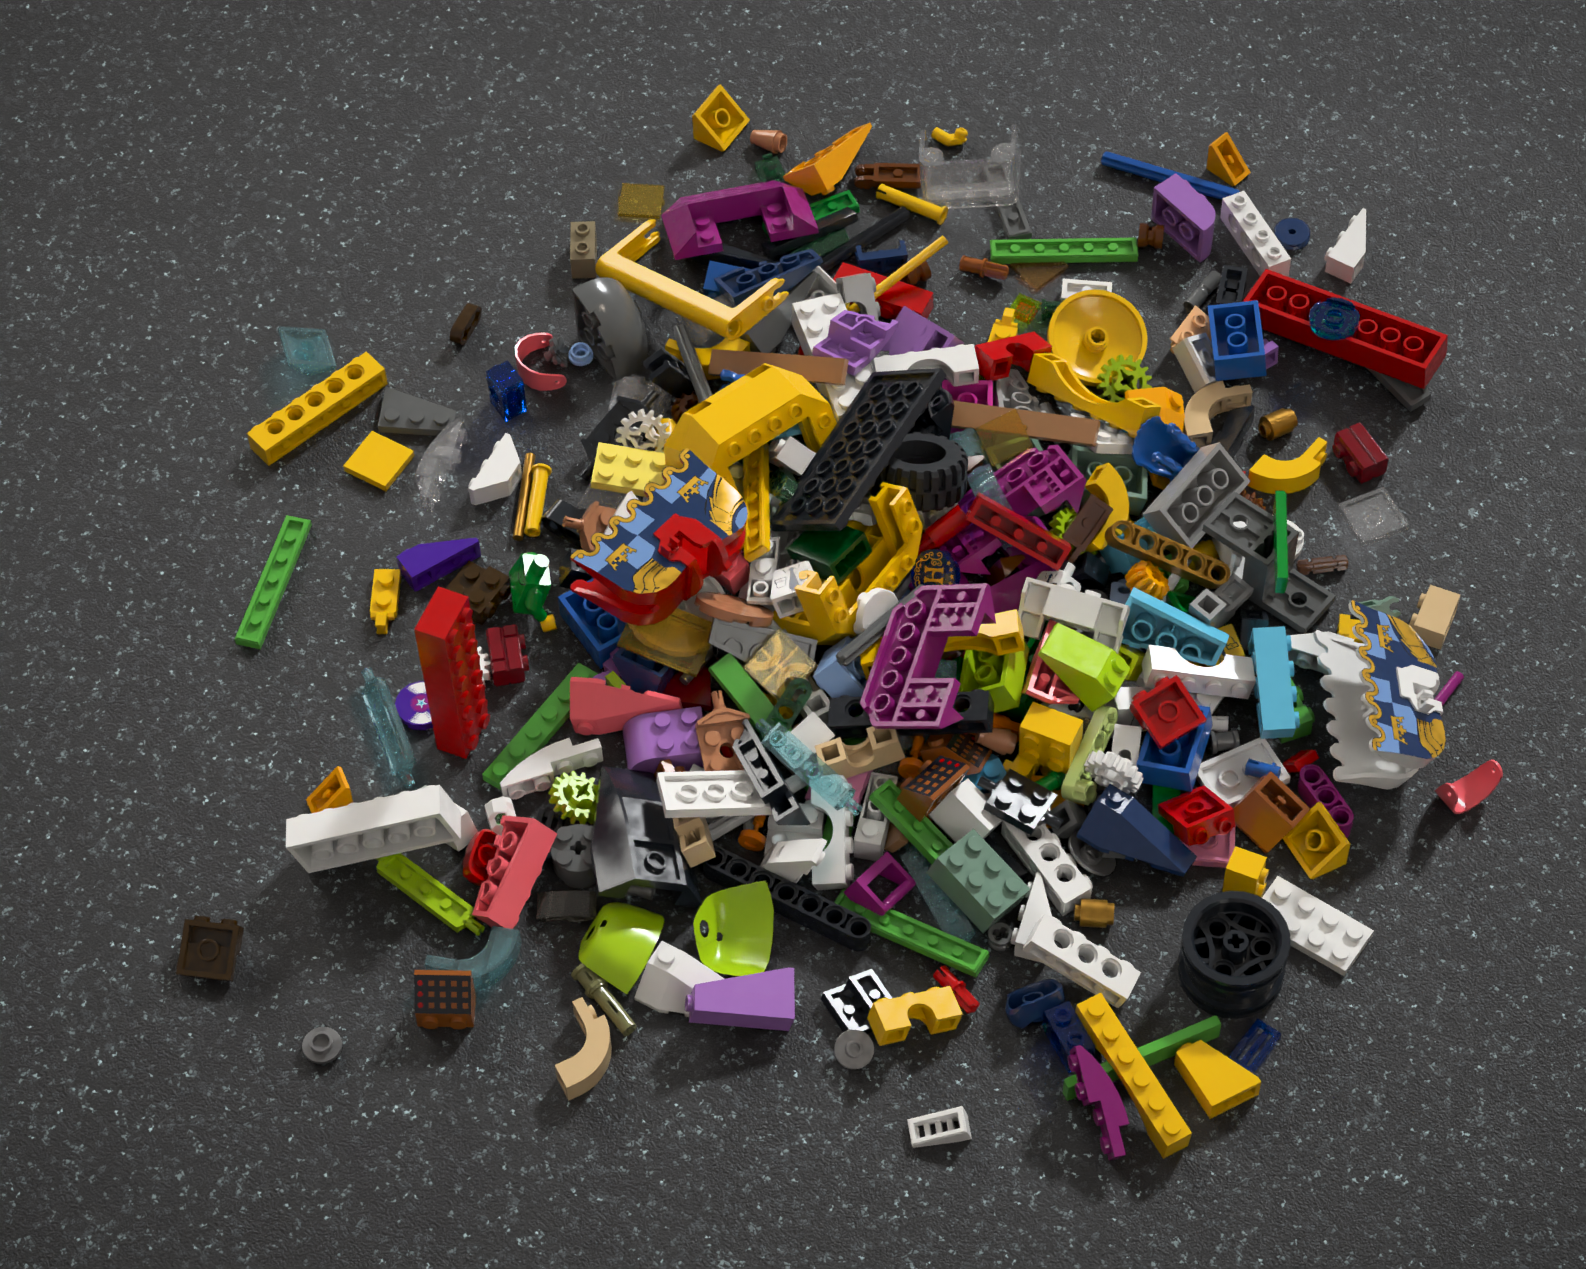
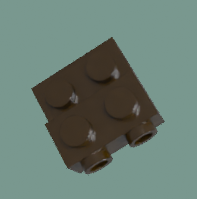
(483, 587)
(209, 948)

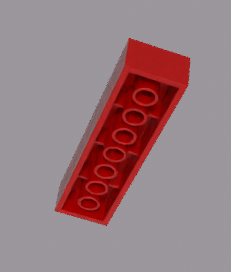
(1379, 343)
(452, 672)

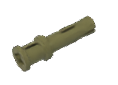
(597, 989)

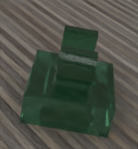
(769, 168)

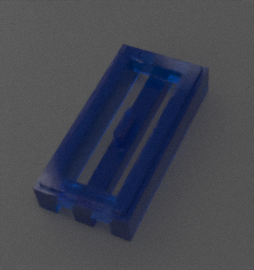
(1276, 1035)

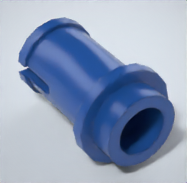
(1259, 769)

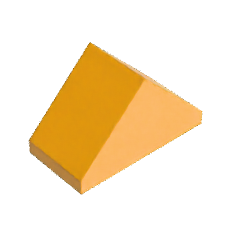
(1226, 160)
(331, 793)

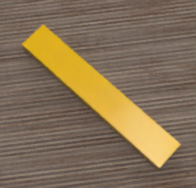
(757, 502)

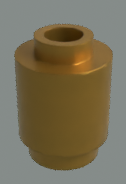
(1277, 423)
(1094, 913)

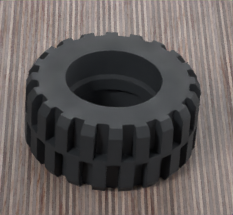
(930, 469)

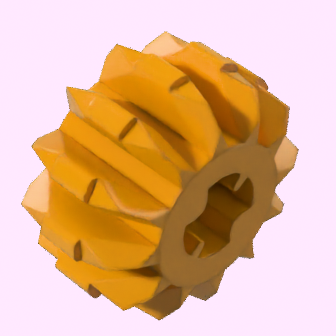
(1147, 579)

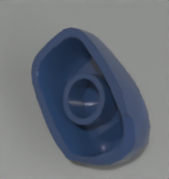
(1031, 1001)

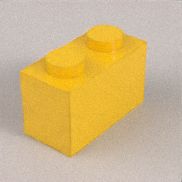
(1246, 872)

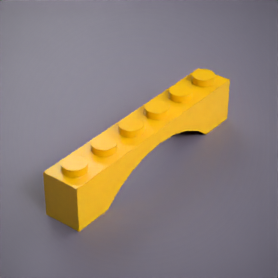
(1056, 376)
(997, 638)
(1155, 1108)

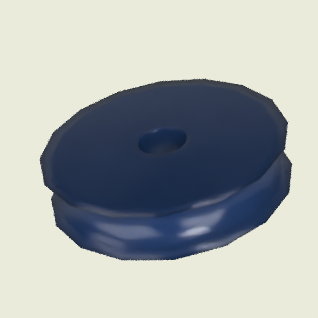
(1292, 233)

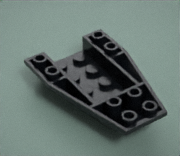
(635, 841)

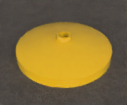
(1098, 318)

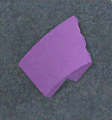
(855, 339)

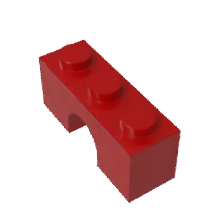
(997, 356)

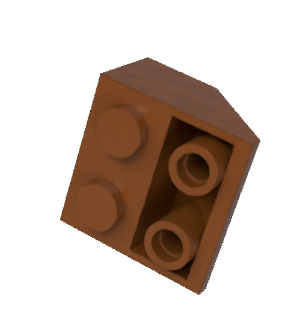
(1269, 812)

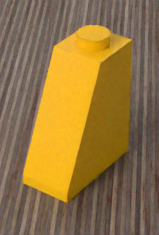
(1215, 1078)

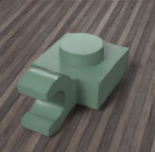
(1383, 605)

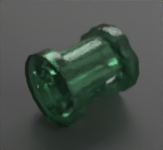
(1048, 308)

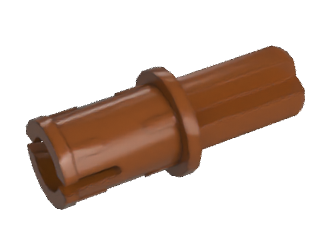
(983, 267)

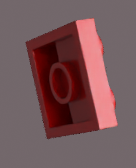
(1167, 711)
(1198, 815)

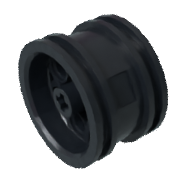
(1233, 976)

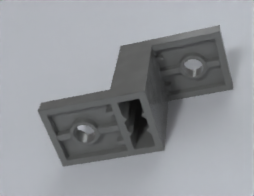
(1257, 546)

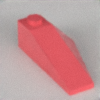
(606, 709)

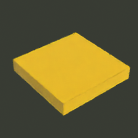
(379, 461)

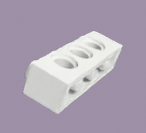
(1254, 235)
(1031, 853)
(1067, 962)

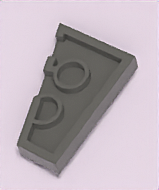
(412, 415)

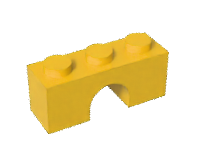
(934, 1007)

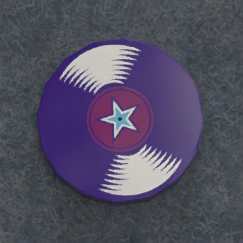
(414, 706)

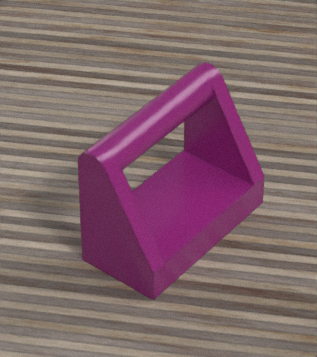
(888, 868)

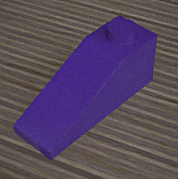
(435, 560)

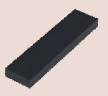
(825, 226)

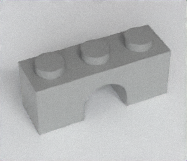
(860, 290)

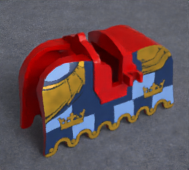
(665, 546)

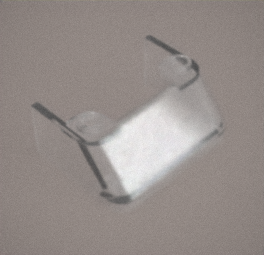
(971, 181)

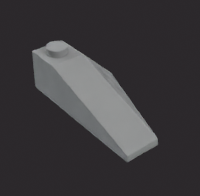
(1013, 393)

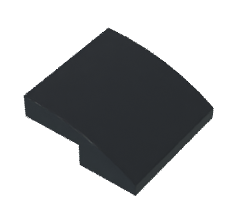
(853, 1000)

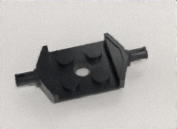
(606, 429)

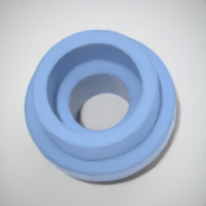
(580, 349)

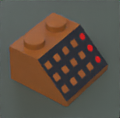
(957, 747)
(931, 786)
(444, 998)

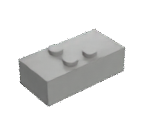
(1195, 495)

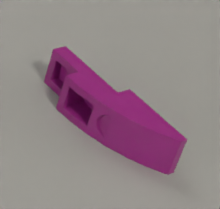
(1097, 1088)

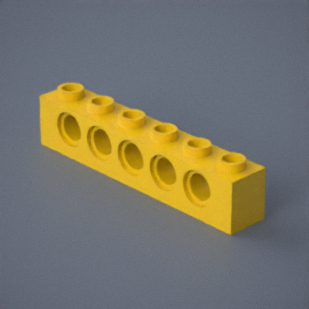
(317, 408)

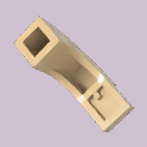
(1208, 403)
(589, 1065)

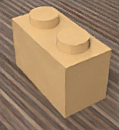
(1435, 615)

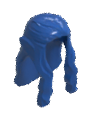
(1162, 448)

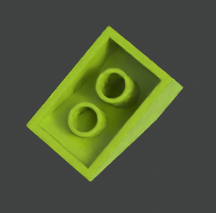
(1084, 665)

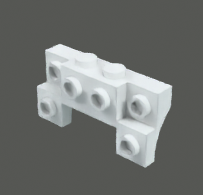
(1073, 609)

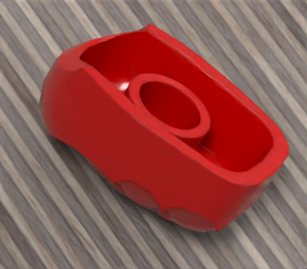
(477, 855)

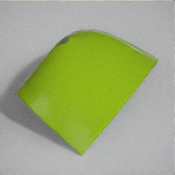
(745, 921)
(623, 945)

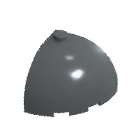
(611, 326)

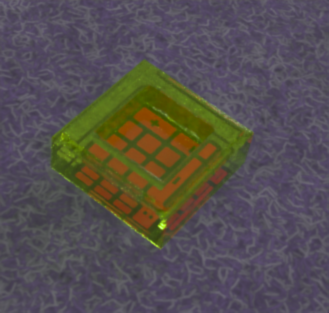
(1025, 308)

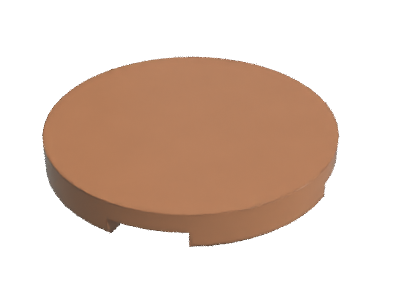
(733, 609)

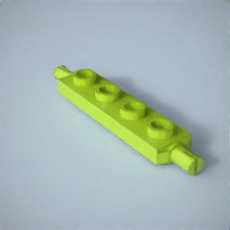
(428, 892)

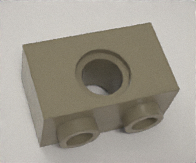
(583, 249)

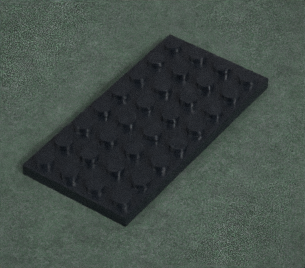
(857, 450)

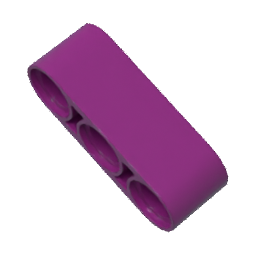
(1324, 791)

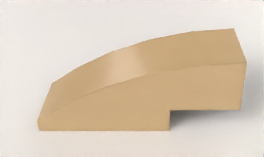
(694, 839)

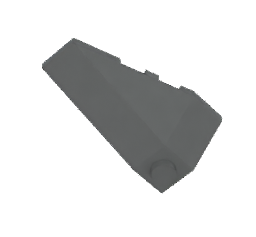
(772, 328)

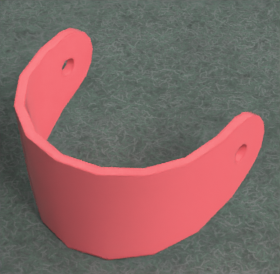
(531, 378)
(1472, 788)

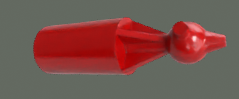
(943, 529)

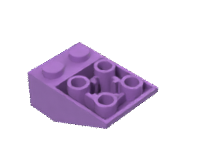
(918, 334)

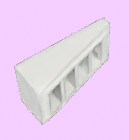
(950, 1136)

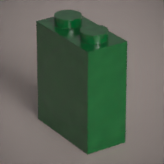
(831, 551)

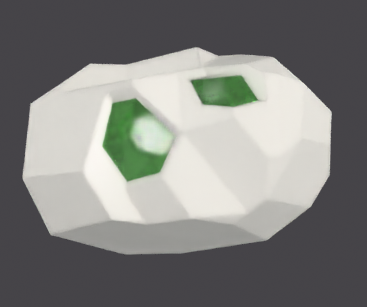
(495, 809)

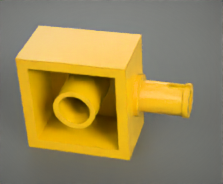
(1049, 738)

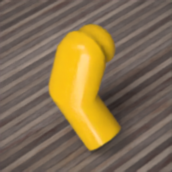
(950, 139)

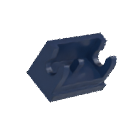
(882, 260)

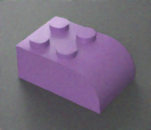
(1185, 214)
(663, 737)

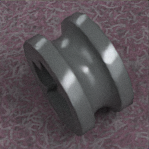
(996, 930)

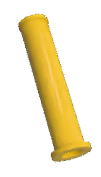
(913, 203)
(537, 499)

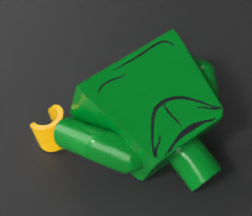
(530, 587)

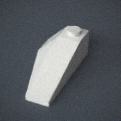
(669, 978)

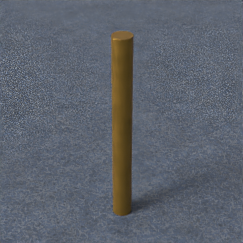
(523, 497)

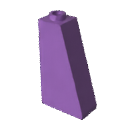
(748, 1001)

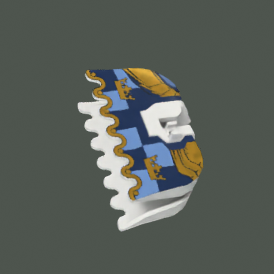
(1381, 700)

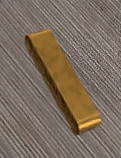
(1179, 553)

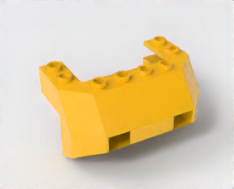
(749, 416)
(894, 543)

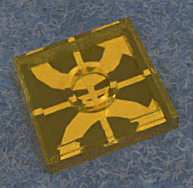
(778, 664)

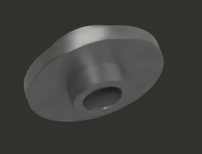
(322, 1045)
(854, 1049)

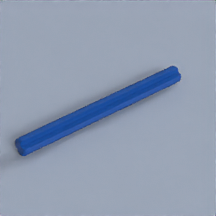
(1161, 174)

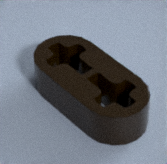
(465, 323)

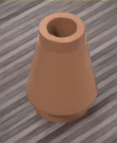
(770, 140)
(1000, 741)

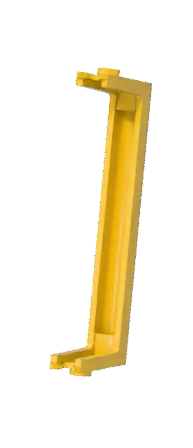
(679, 299)

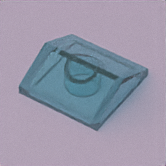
(307, 350)

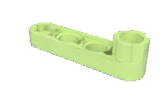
(1077, 783)

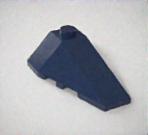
(741, 284)
(642, 673)
(1127, 828)

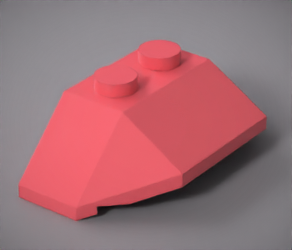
(1043, 682)

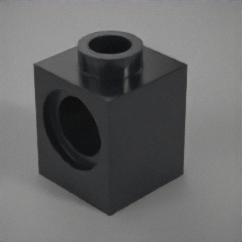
(1090, 572)

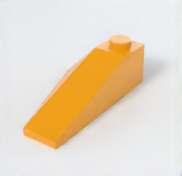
(829, 164)
(1171, 412)

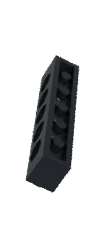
(976, 719)

